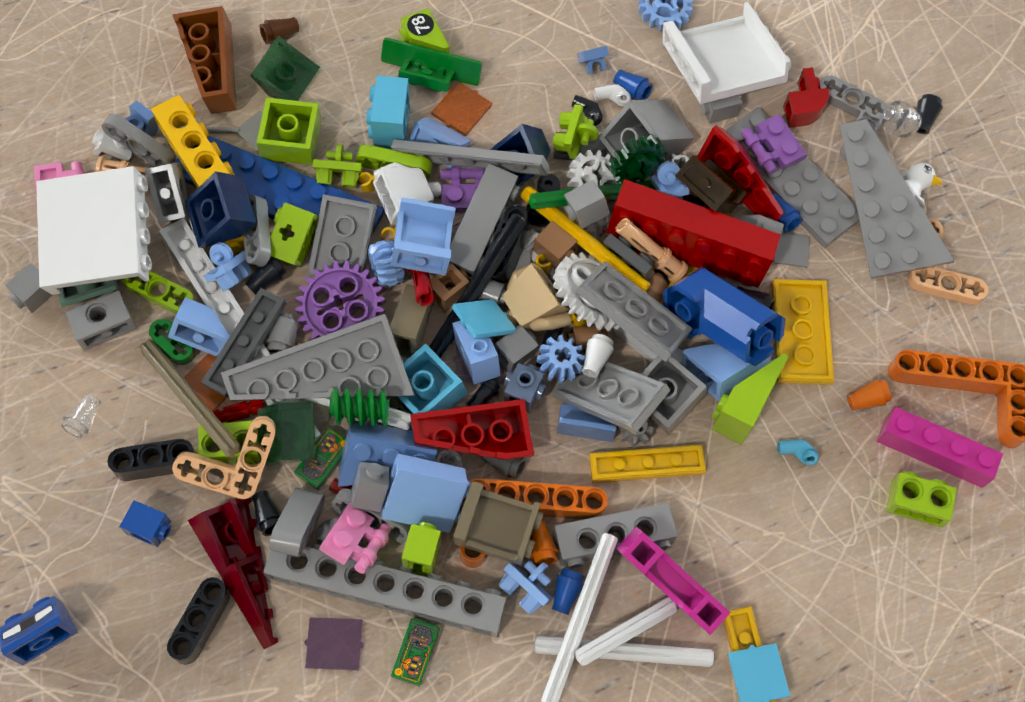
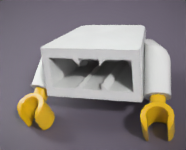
(395, 183)

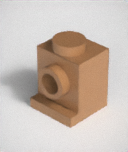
(454, 278)

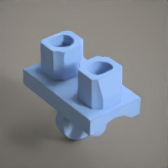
(666, 181)
(229, 268)
(516, 576)

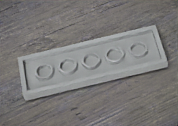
(822, 205)

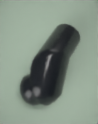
(590, 108)

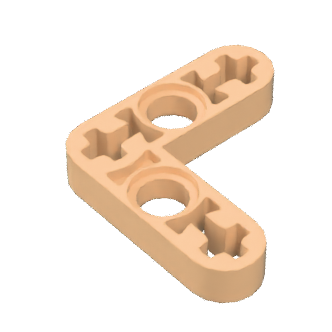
(958, 279)
(231, 473)

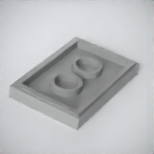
(342, 233)

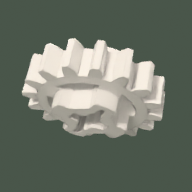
(597, 171)

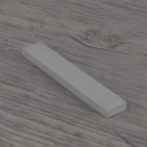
(475, 157)

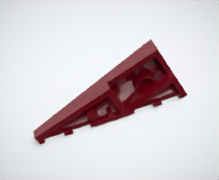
(231, 545)

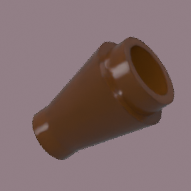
(278, 27)

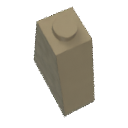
(410, 322)

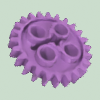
(332, 282)

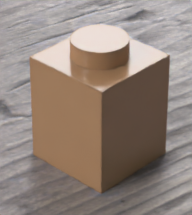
(554, 244)

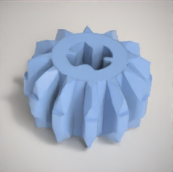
(380, 262)
(566, 368)

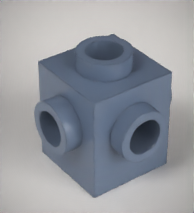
(524, 383)

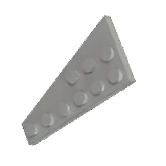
(891, 220)
(350, 358)

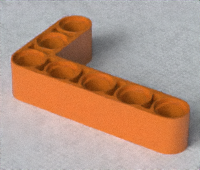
(972, 380)
(549, 506)

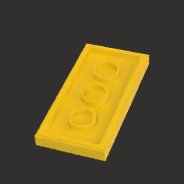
(805, 331)

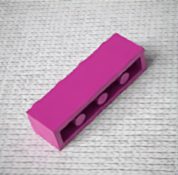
(939, 447)

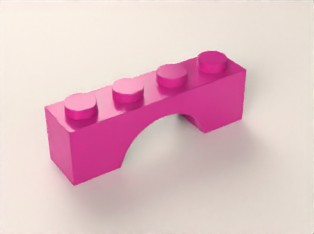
(673, 580)

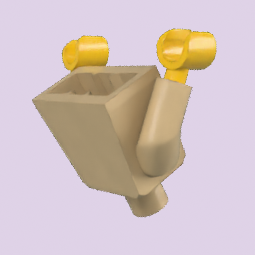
(534, 301)

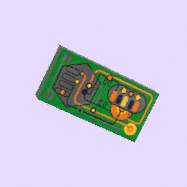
(328, 453)
(415, 652)

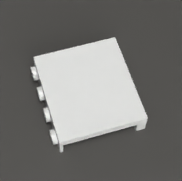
(727, 56)
(92, 228)

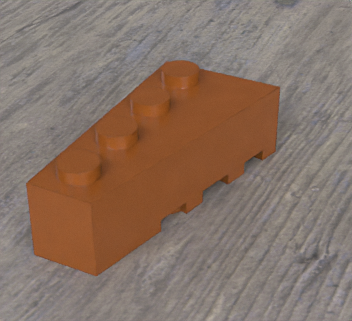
(210, 52)

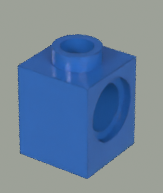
(146, 524)

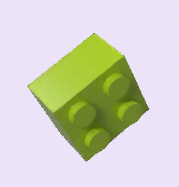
(289, 131)

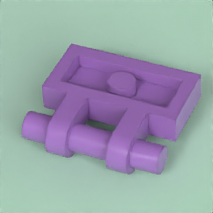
(779, 141)
(458, 194)

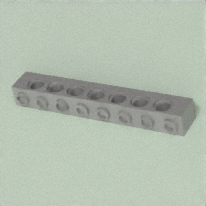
(486, 622)

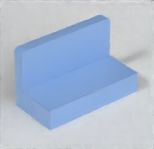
(431, 131)

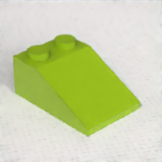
(739, 411)

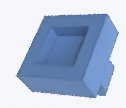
(592, 56)
(142, 118)

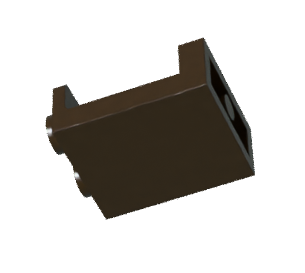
(711, 184)

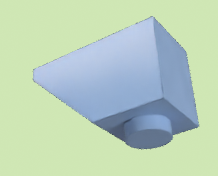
(199, 327)

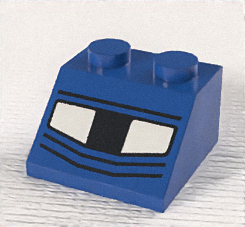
(36, 630)

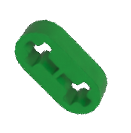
(167, 346)

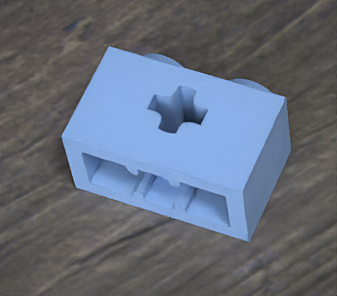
(477, 354)

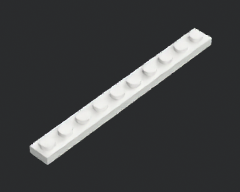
(195, 265)

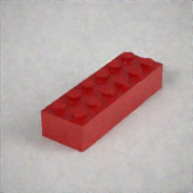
(697, 233)

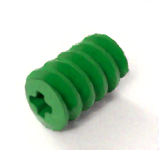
(359, 407)

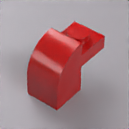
(808, 103)

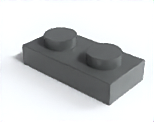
(622, 249)

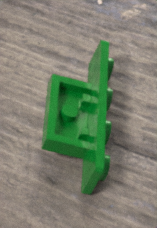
(429, 66)

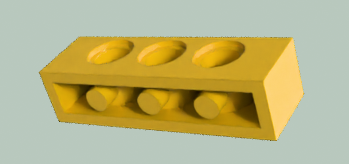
(169, 118)

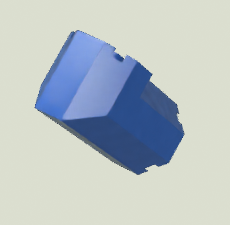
(725, 315)

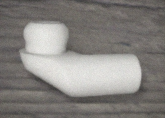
(614, 93)

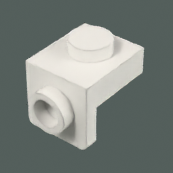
(106, 144)

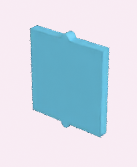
(483, 318)
(758, 674)

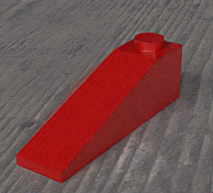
(735, 161)
(483, 430)

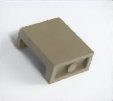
(497, 525)

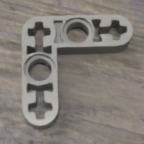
(855, 110)

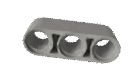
(297, 522)

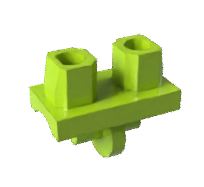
(579, 132)
(326, 168)

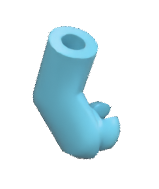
(800, 449)

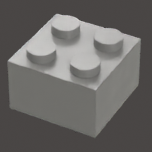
(684, 392)

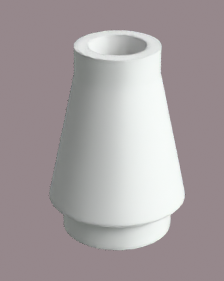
(597, 353)

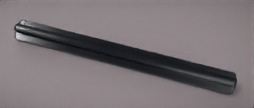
(480, 280)

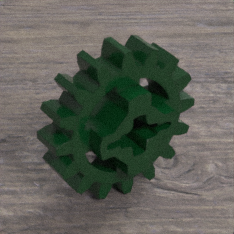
(637, 159)

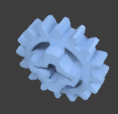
(665, 11)

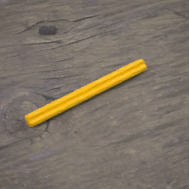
(588, 242)

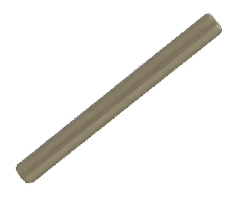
(190, 398)

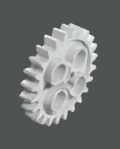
(568, 278)

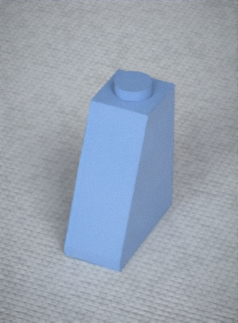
(718, 368)

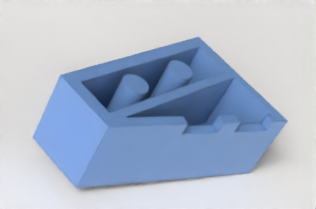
(377, 446)

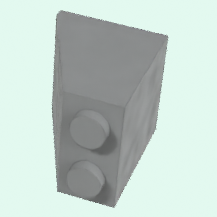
(647, 118)

